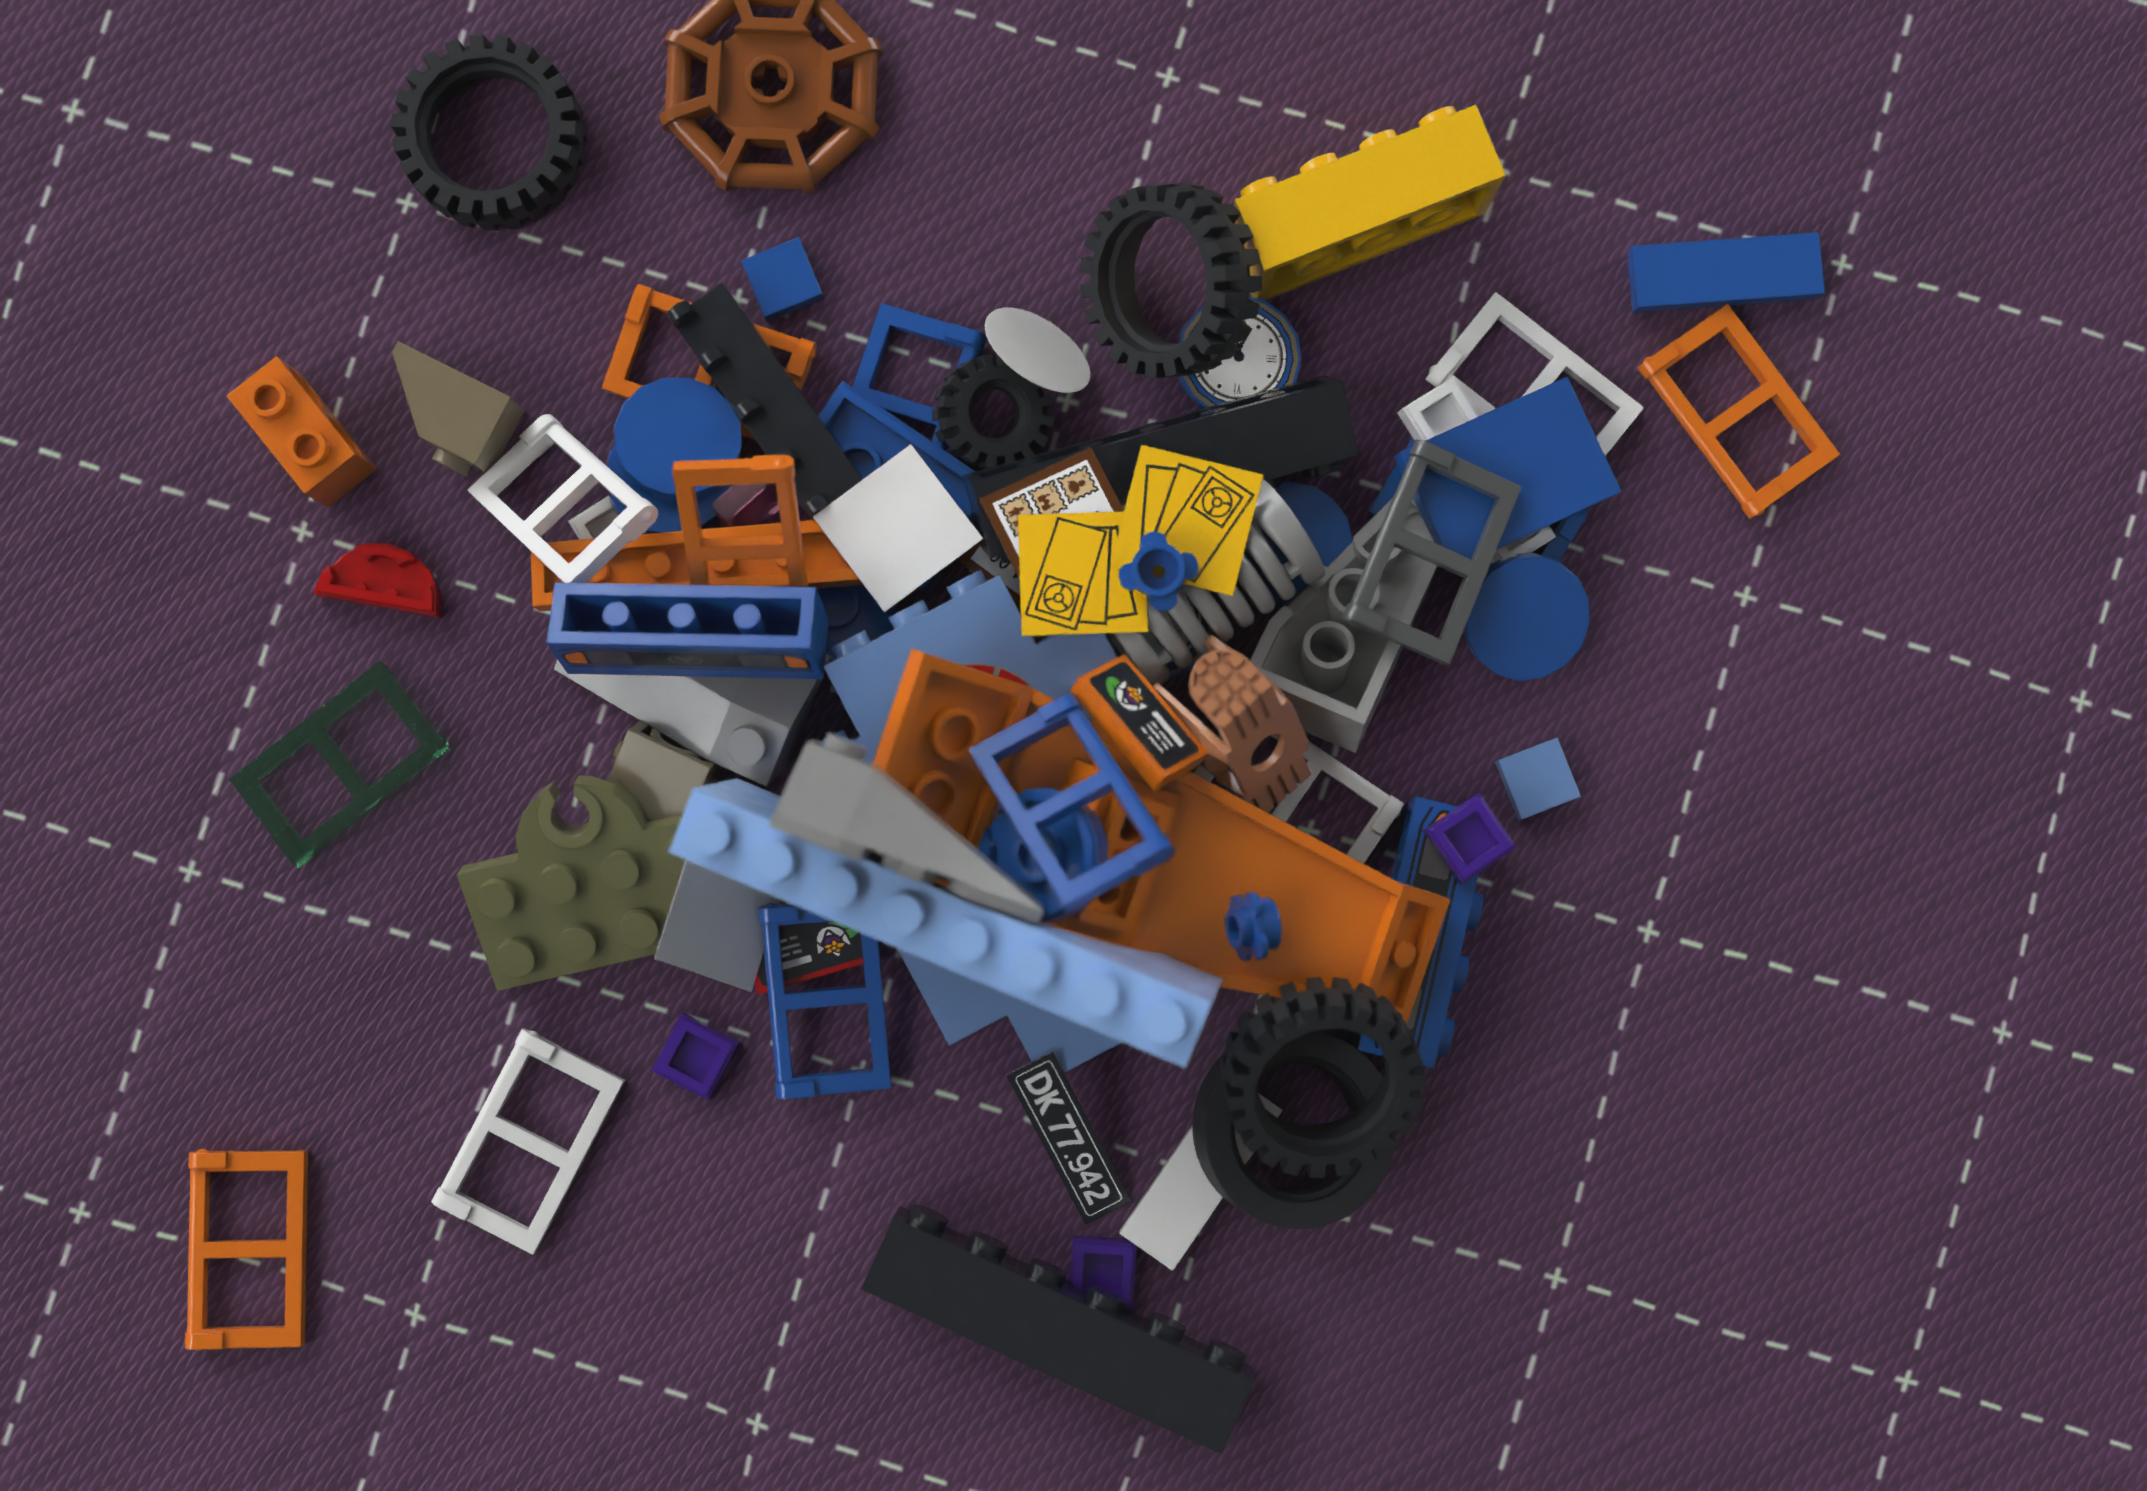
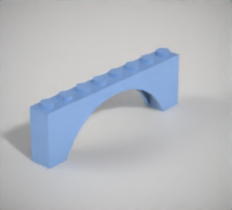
(1101, 985)

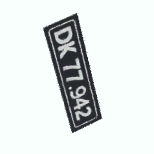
(1068, 1137)

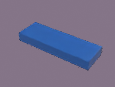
(1725, 272)

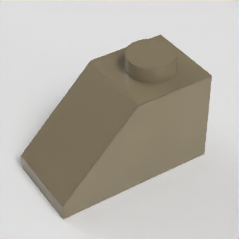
(455, 412)

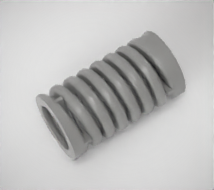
(1287, 533)

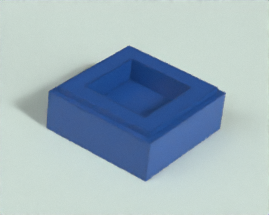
(782, 279)

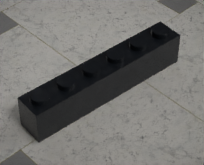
(1264, 433)
(1059, 1329)

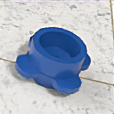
(1157, 552)
(1253, 926)

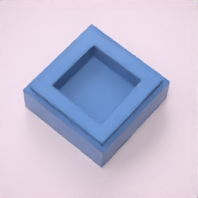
(1537, 779)

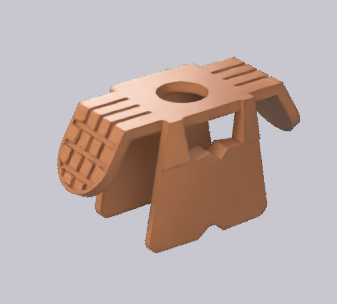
(1246, 712)

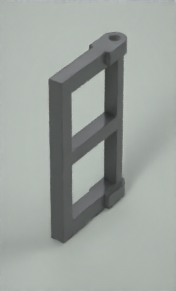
(1473, 570)

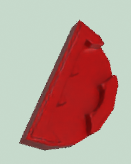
(383, 579)

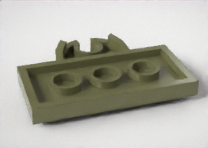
(574, 891)

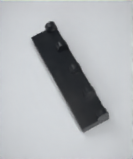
(765, 396)

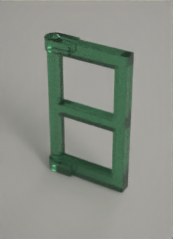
(313, 729)

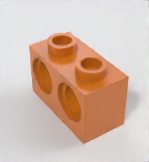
(301, 432)

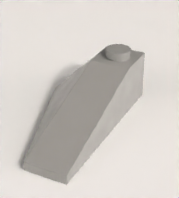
(1327, 665)
(727, 720)
(861, 809)

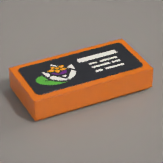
(1139, 722)

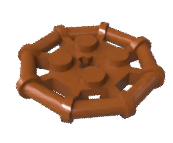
(775, 120)

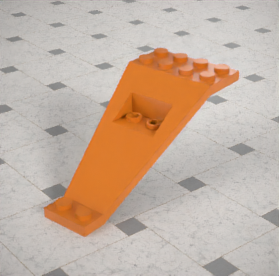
(1331, 908)

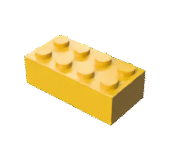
(1370, 199)

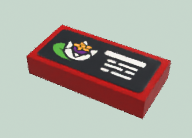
(814, 951)

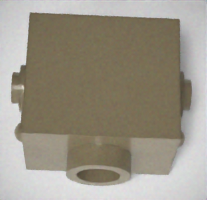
(659, 771)

